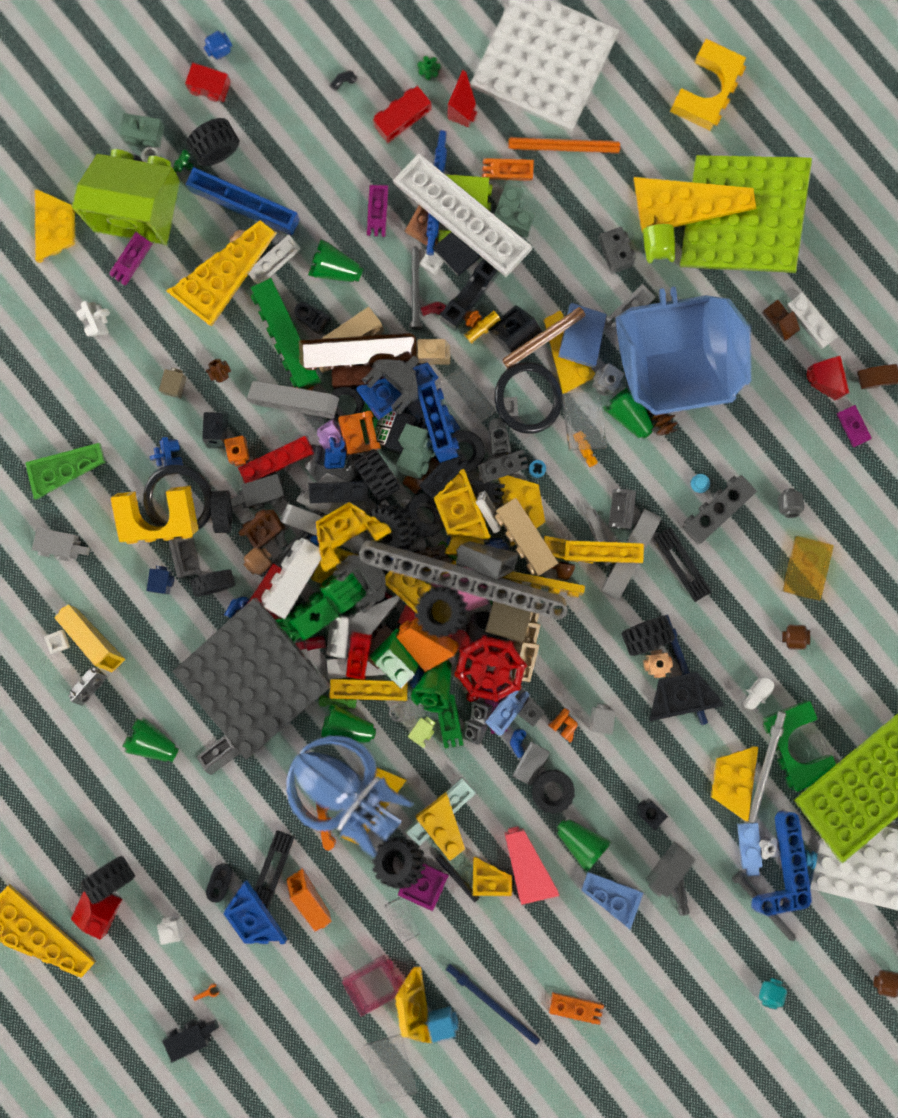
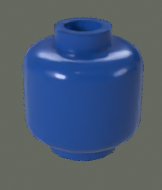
(217, 45)

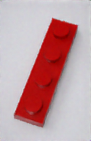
(276, 460)

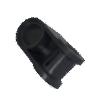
(315, 319)

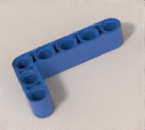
(790, 870)

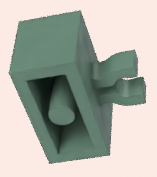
(141, 130)

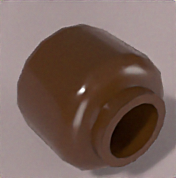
(796, 637)
(886, 983)

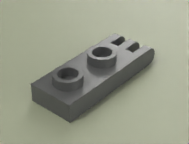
(502, 466)

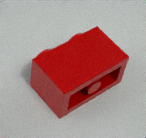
(207, 82)

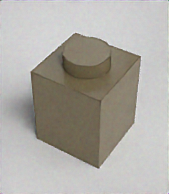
(173, 383)

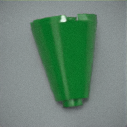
(629, 414)
(434, 688)
(348, 725)
(582, 843)

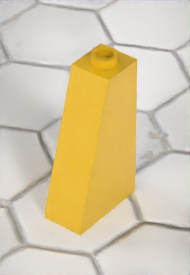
(89, 639)

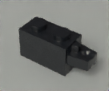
(188, 1039)

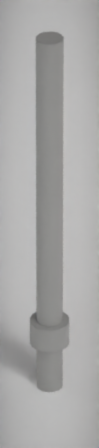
(776, 732)

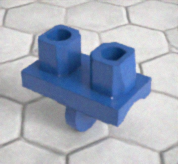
(167, 446)

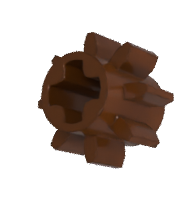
(218, 370)

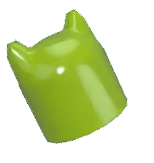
(659, 242)

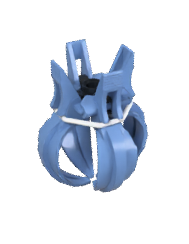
(339, 788)

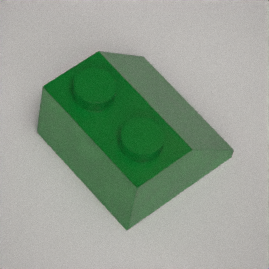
(395, 660)

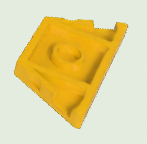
(52, 226)
(527, 495)
(459, 509)
(735, 780)
(413, 1008)

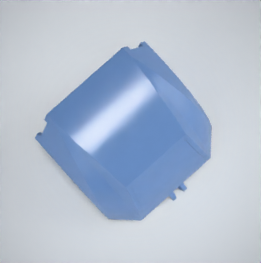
(684, 352)

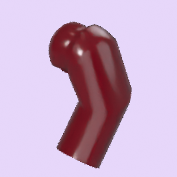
(435, 308)

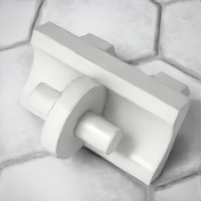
(96, 318)

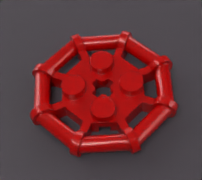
(486, 678)

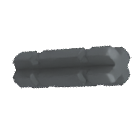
(681, 898)

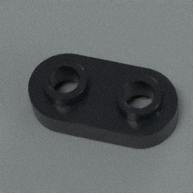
(220, 882)

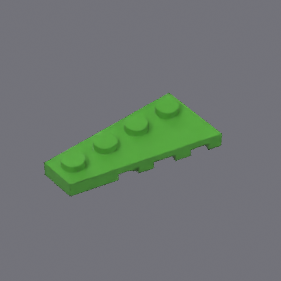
(58, 469)

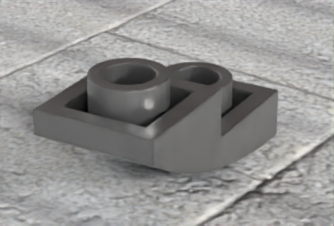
(475, 726)

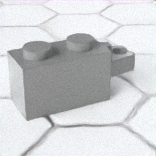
(59, 544)

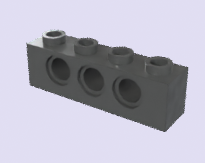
(743, 492)

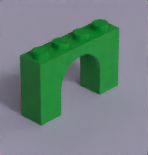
(798, 774)

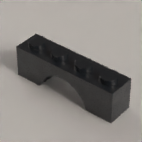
(465, 301)

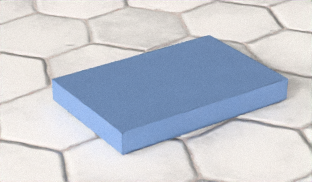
(583, 339)

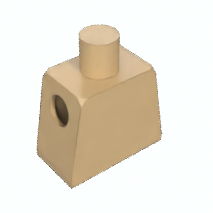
(433, 351)

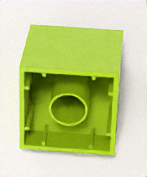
(128, 196)

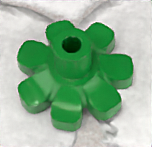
(429, 67)
(183, 162)

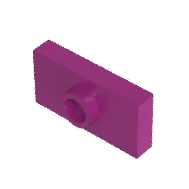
(854, 426)

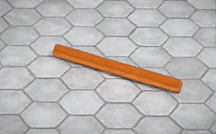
(564, 145)

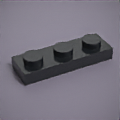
(338, 492)

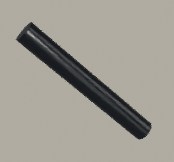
(456, 877)

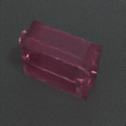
(355, 994)

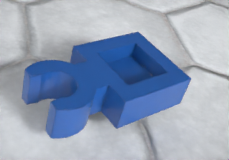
(335, 455)

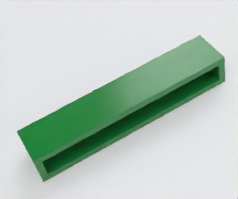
(284, 332)

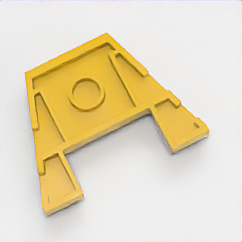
(340, 527)

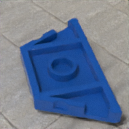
(252, 919)

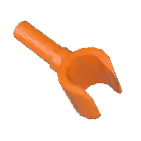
(206, 993)

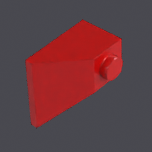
(462, 102)
(829, 378)
(96, 918)

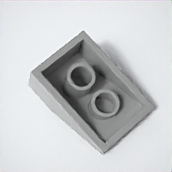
(375, 615)

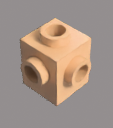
(650, 663)

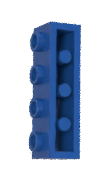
(436, 420)

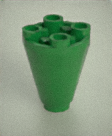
(334, 264)
(149, 742)

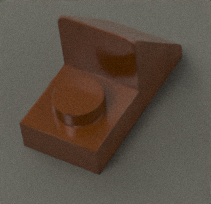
(782, 321)

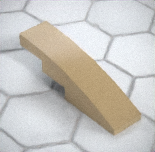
(529, 648)

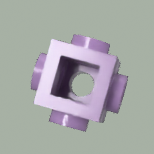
(329, 430)

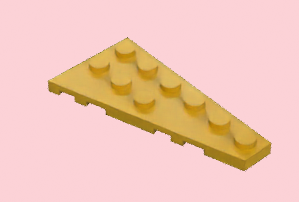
(219, 277)

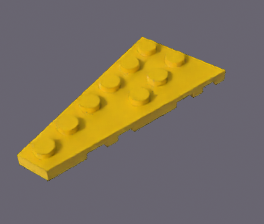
(688, 202)
(34, 934)

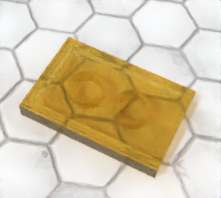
(807, 568)

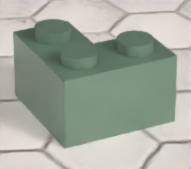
(510, 214)
(416, 452)

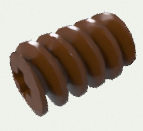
(663, 423)

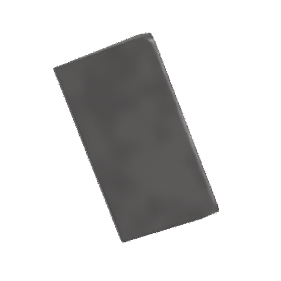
(217, 755)

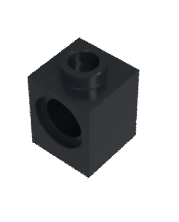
(658, 818)

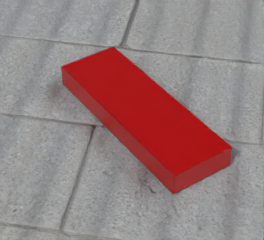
(358, 655)

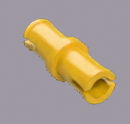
(482, 327)

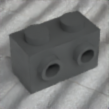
(617, 250)

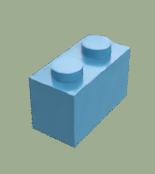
(442, 1024)

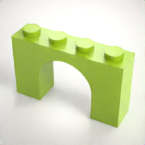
(476, 187)

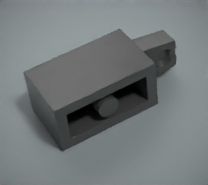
(260, 492)

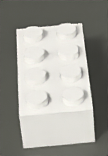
(292, 577)

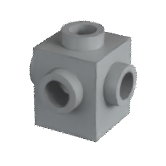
(607, 380)

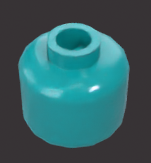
(772, 994)

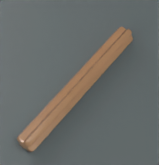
(544, 337)

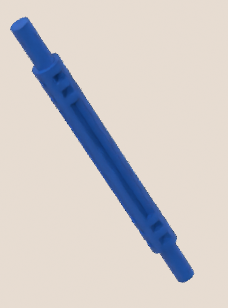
(439, 163)

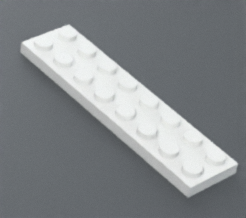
(462, 215)

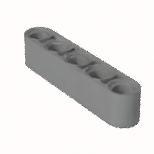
(293, 399)
(307, 520)
(622, 572)

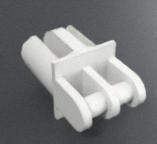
(758, 693)

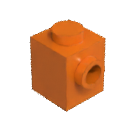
(237, 450)

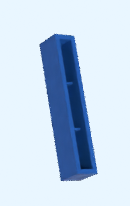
(242, 201)

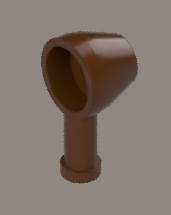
(564, 570)

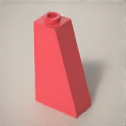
(529, 871)

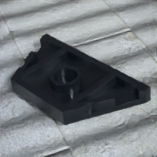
(682, 696)

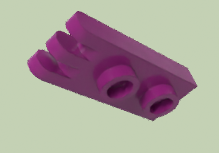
(377, 209)
(130, 258)

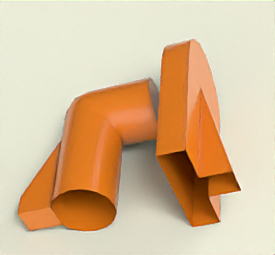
(572, 724)

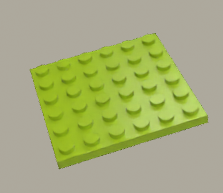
(757, 238)

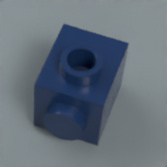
(160, 580)

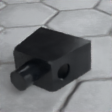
(215, 429)

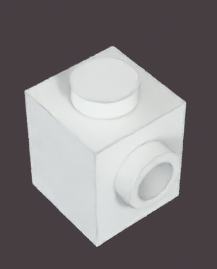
(170, 930)

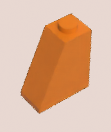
(425, 648)
(308, 900)

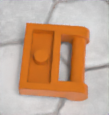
(353, 435)

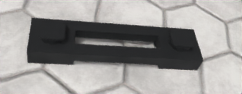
(697, 588)
(282, 844)

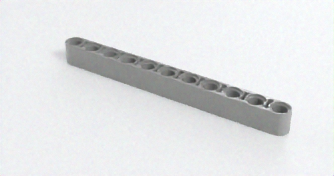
(457, 572)

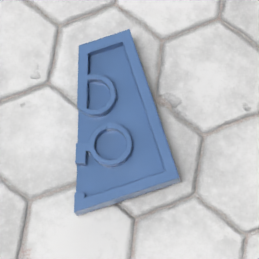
(614, 897)

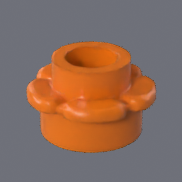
(472, 317)

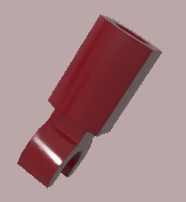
(312, 643)

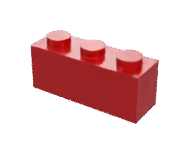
(402, 113)

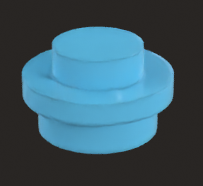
(700, 483)

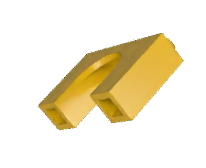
(727, 67)
(133, 527)

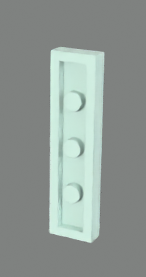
(457, 795)

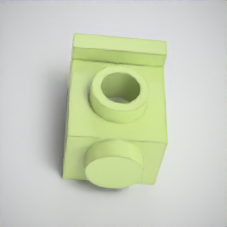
(422, 731)

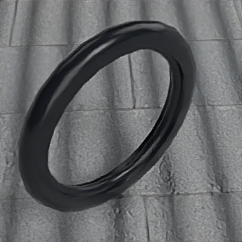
(499, 397)
(176, 469)

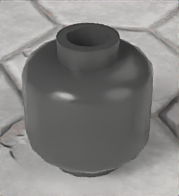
(791, 503)

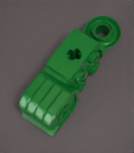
(327, 605)

